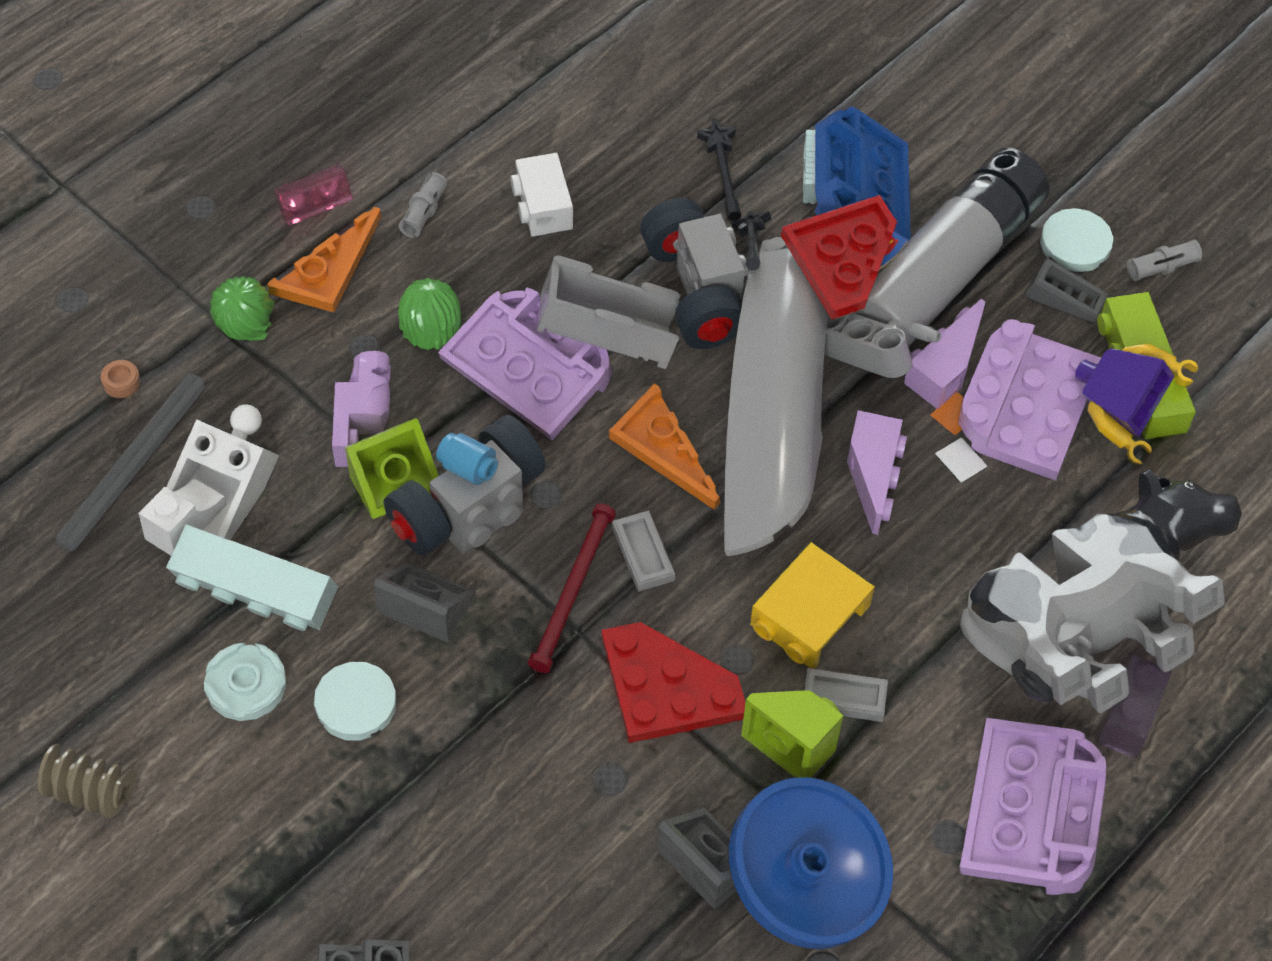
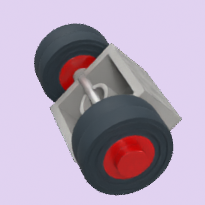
(706, 266)
(464, 510)

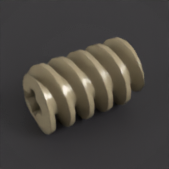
(83, 784)

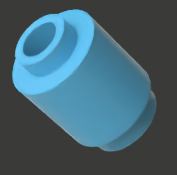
(467, 458)

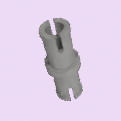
(423, 204)
(1183, 253)

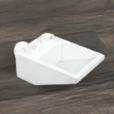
(211, 458)

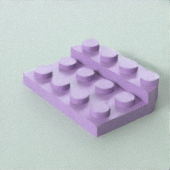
(527, 370)
(1024, 399)
(1035, 807)

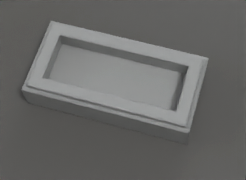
(643, 551)
(852, 694)

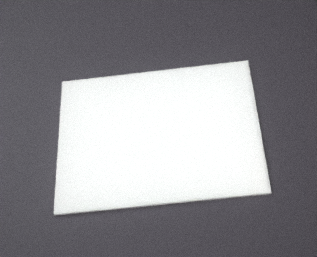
(961, 459)

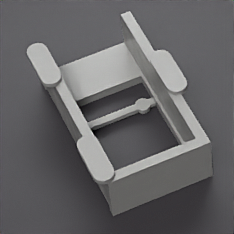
(608, 312)

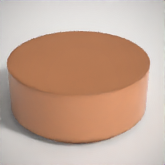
(120, 378)

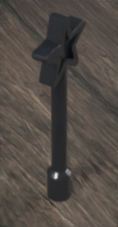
(719, 139)
(748, 227)

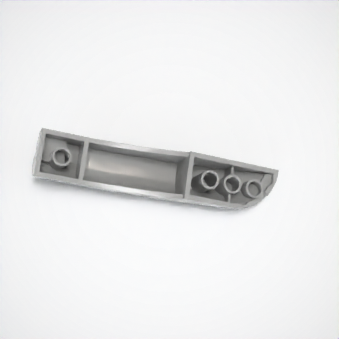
(773, 402)

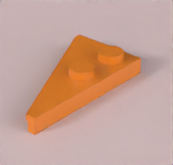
(325, 273)
(655, 438)

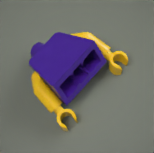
(1128, 389)

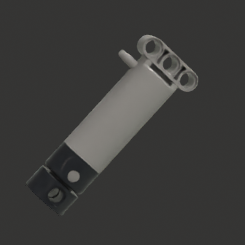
(938, 264)

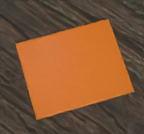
(949, 413)

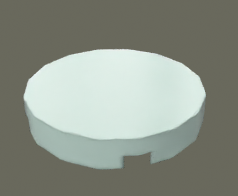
(1076, 239)
(245, 681)
(355, 700)

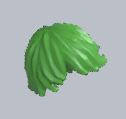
(242, 308)
(429, 313)

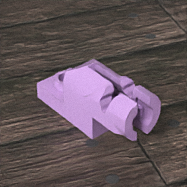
(361, 403)

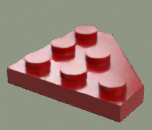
(842, 252)
(666, 685)

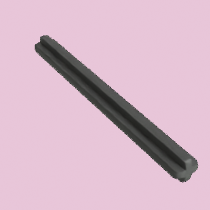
(130, 463)

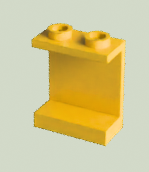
(810, 605)

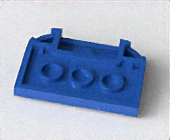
(860, 161)

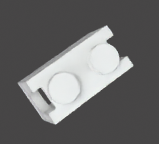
(543, 194)

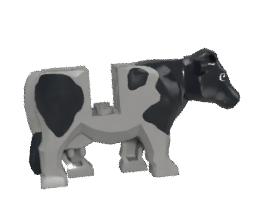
(1111, 586)

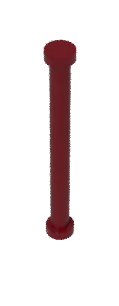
(541, 660)

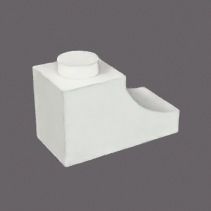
(170, 511)

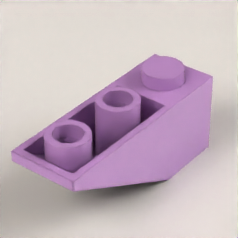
(942, 366)
(871, 459)

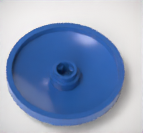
(810, 863)

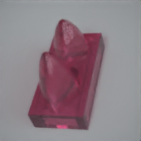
(313, 194)

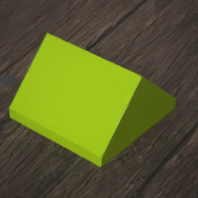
(387, 462)

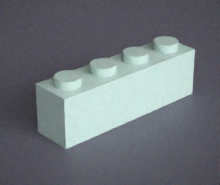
(251, 577)

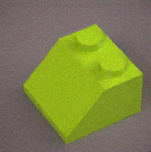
(793, 729)

